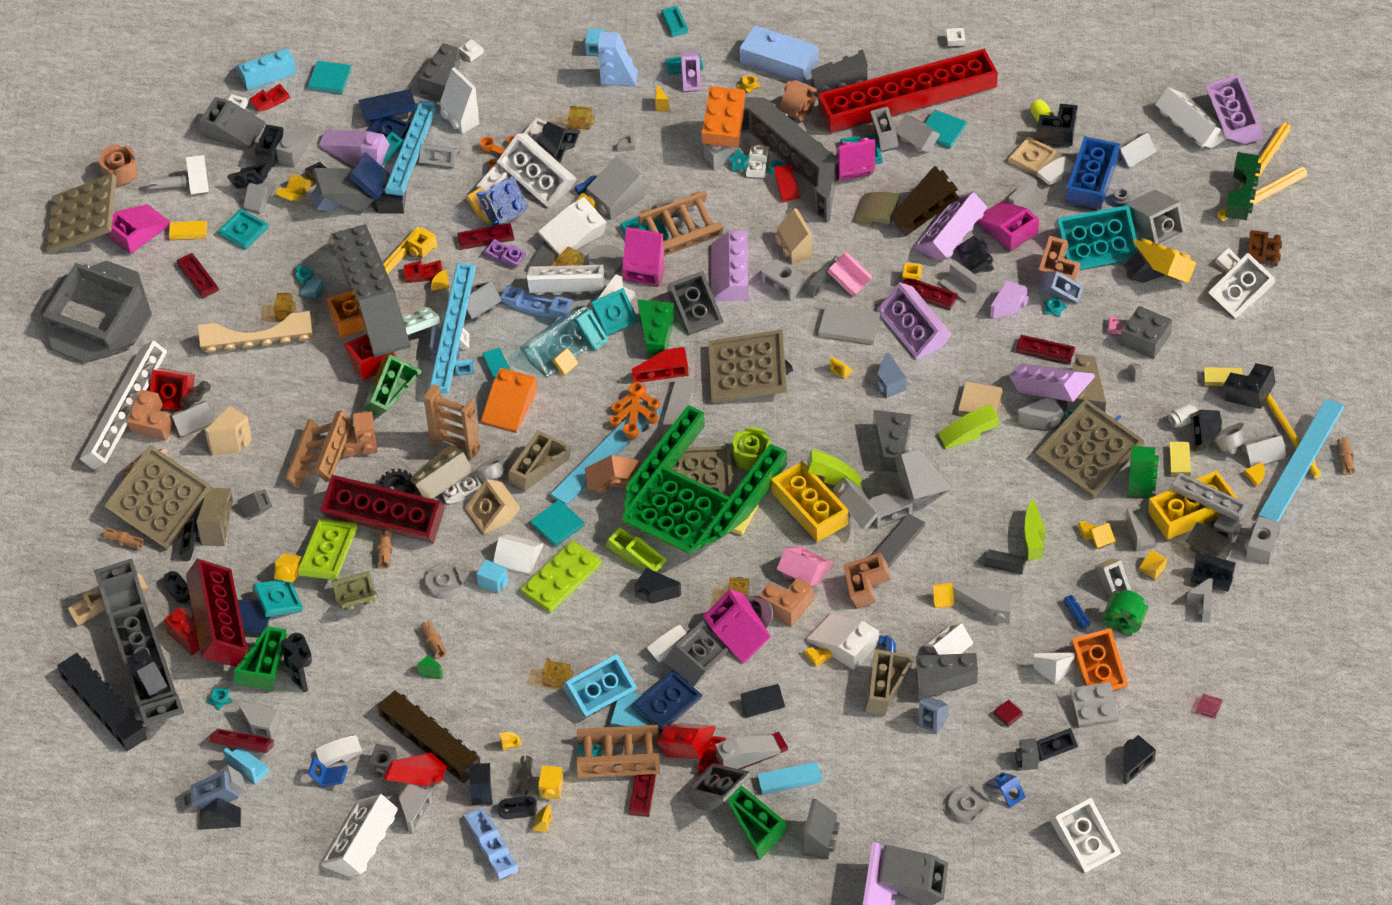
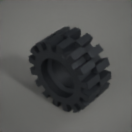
(397, 478)

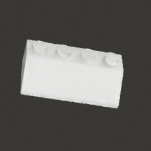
(1191, 118)
(536, 170)
(566, 279)
(360, 836)

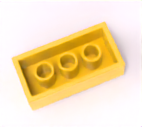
(809, 501)
(1178, 514)

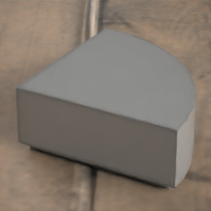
(626, 143)
(1135, 371)

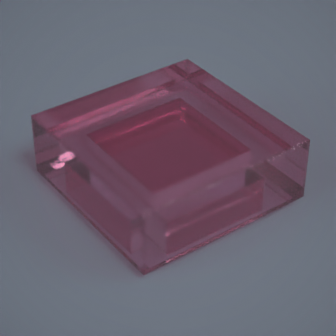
(1209, 706)

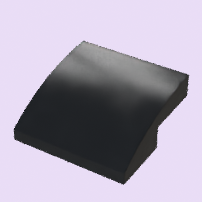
(294, 663)

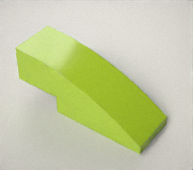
(969, 427)
(831, 468)
(1034, 532)
(635, 550)

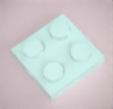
(420, 320)

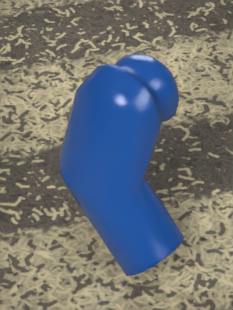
(580, 188)
(888, 642)

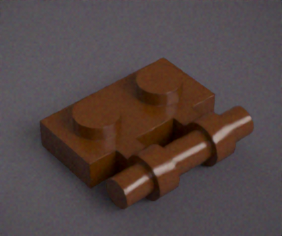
(1258, 247)

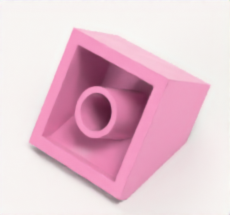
(803, 564)

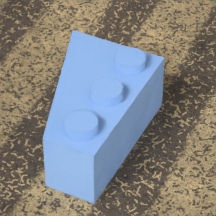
(614, 62)

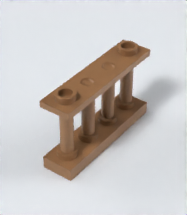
(694, 235)
(437, 426)
(330, 452)
(620, 764)

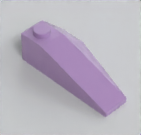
(353, 144)

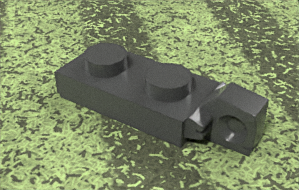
(818, 282)

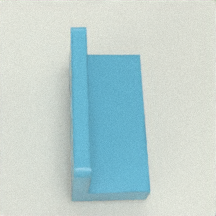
(246, 764)

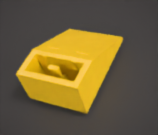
(1166, 260)

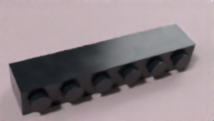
(102, 701)

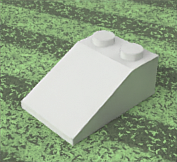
(459, 102)
(573, 227)
(1242, 286)
(846, 639)
(1085, 835)

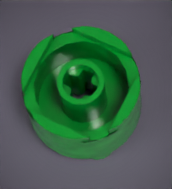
(1125, 612)

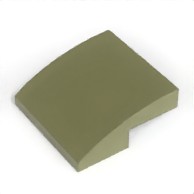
(877, 208)

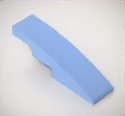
(491, 843)

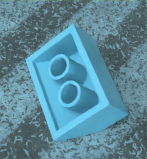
(266, 69)
(599, 686)

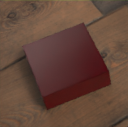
(1008, 713)

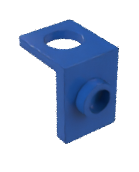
(327, 776)
(1005, 783)

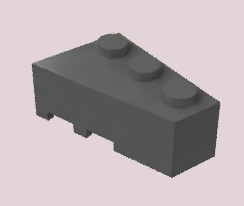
(436, 73)
(840, 74)
(892, 436)
(944, 672)

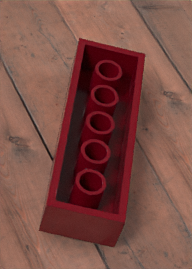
(382, 508)
(216, 613)

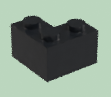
(1058, 128)
(557, 137)
(1250, 389)

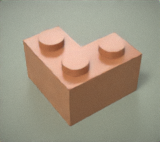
(1055, 259)
(146, 416)
(361, 436)
(610, 472)
(863, 575)
(791, 603)

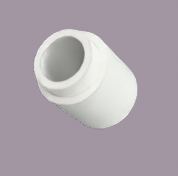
(1181, 416)

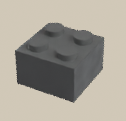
(1146, 332)

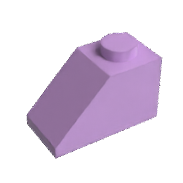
(690, 70)
(1009, 300)

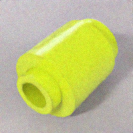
(1040, 107)

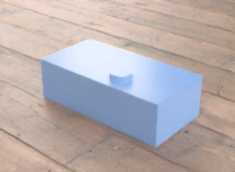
(779, 54)

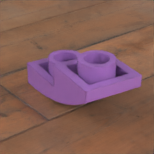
(505, 255)

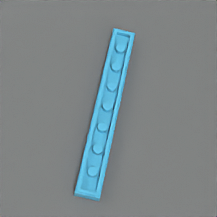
(411, 148)
(453, 326)
(610, 446)
(1301, 460)

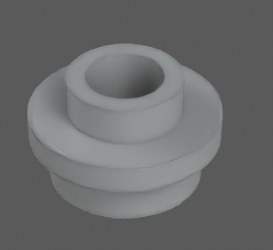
(1121, 196)

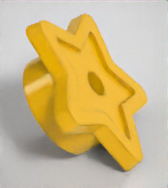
(749, 83)

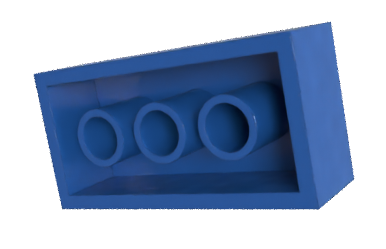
(1092, 173)

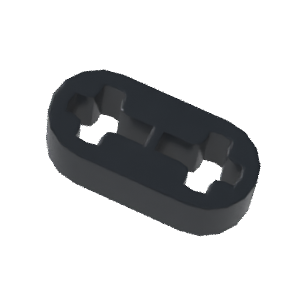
(174, 589)
(303, 648)
(517, 807)

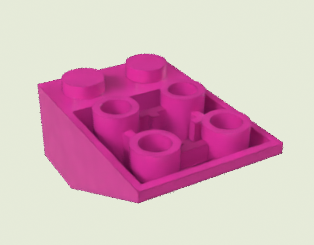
(855, 159)
(1010, 224)
(136, 226)
(643, 257)
(737, 625)

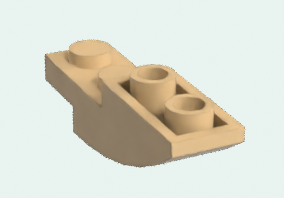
(93, 604)

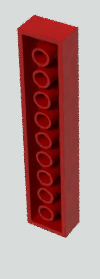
(908, 89)

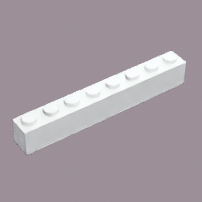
(115, 418)

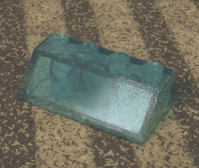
(553, 340)

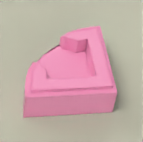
(1115, 326)

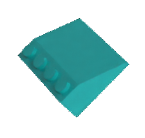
(1098, 237)

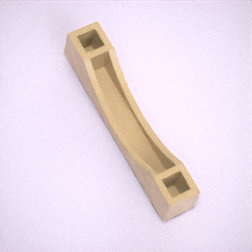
(294, 327)

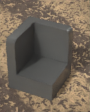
(254, 503)

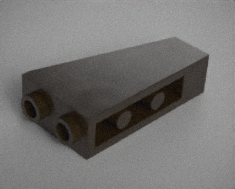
(925, 201)

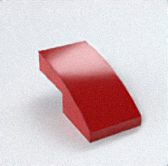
(270, 99)
(786, 183)
(419, 273)
(710, 754)

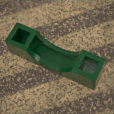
(1245, 171)

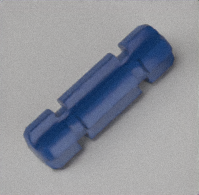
(1076, 611)

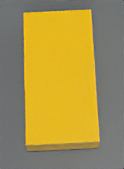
(188, 230)

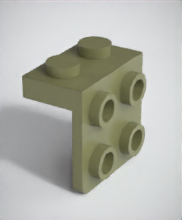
(354, 590)

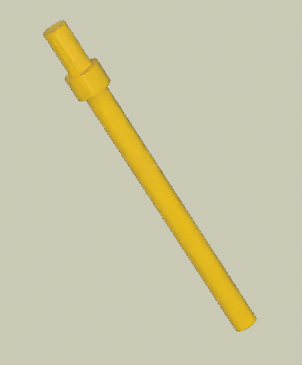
(1289, 431)

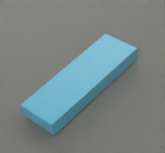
(789, 778)

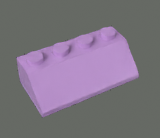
(1235, 110)
(951, 227)
(730, 267)
(913, 321)
(1050, 381)
(876, 892)

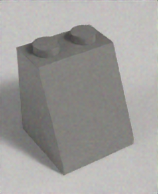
(616, 188)
(1157, 217)
(919, 477)

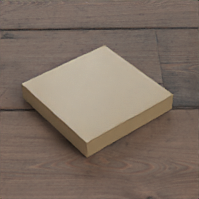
(1032, 156)
(979, 395)

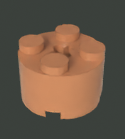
(797, 99)
(119, 162)

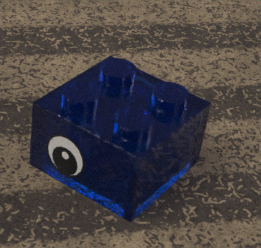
(502, 201)

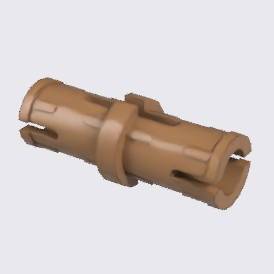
(1346, 456)
(123, 538)
(384, 549)
(433, 639)

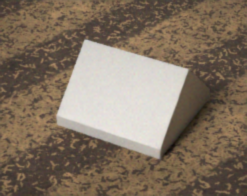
(517, 553)

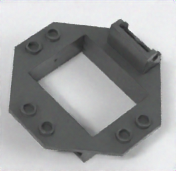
(87, 342)

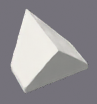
(1053, 665)

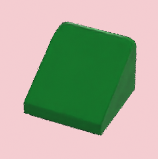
(429, 668)

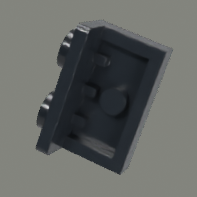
(252, 174)
(974, 255)
(1213, 568)

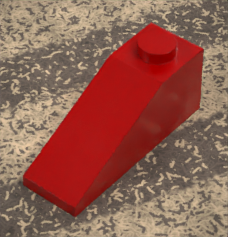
(665, 365)
(416, 770)

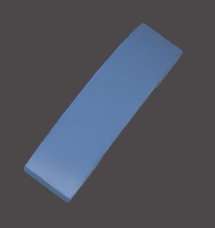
(534, 305)

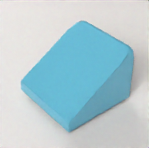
(313, 288)
(464, 367)

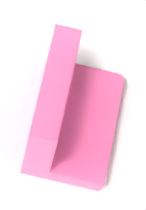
(849, 274)

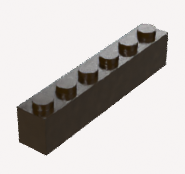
(428, 735)

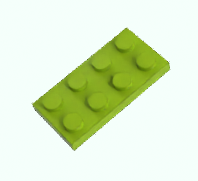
(327, 549)
(561, 576)

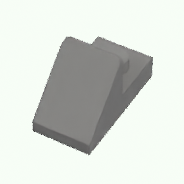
(258, 196)
(1202, 597)

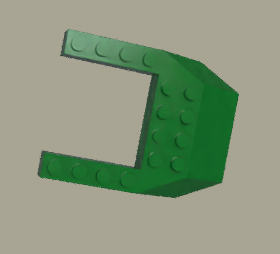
(682, 509)

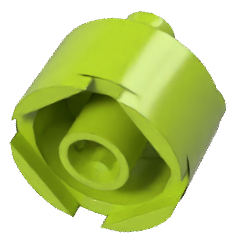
(749, 447)

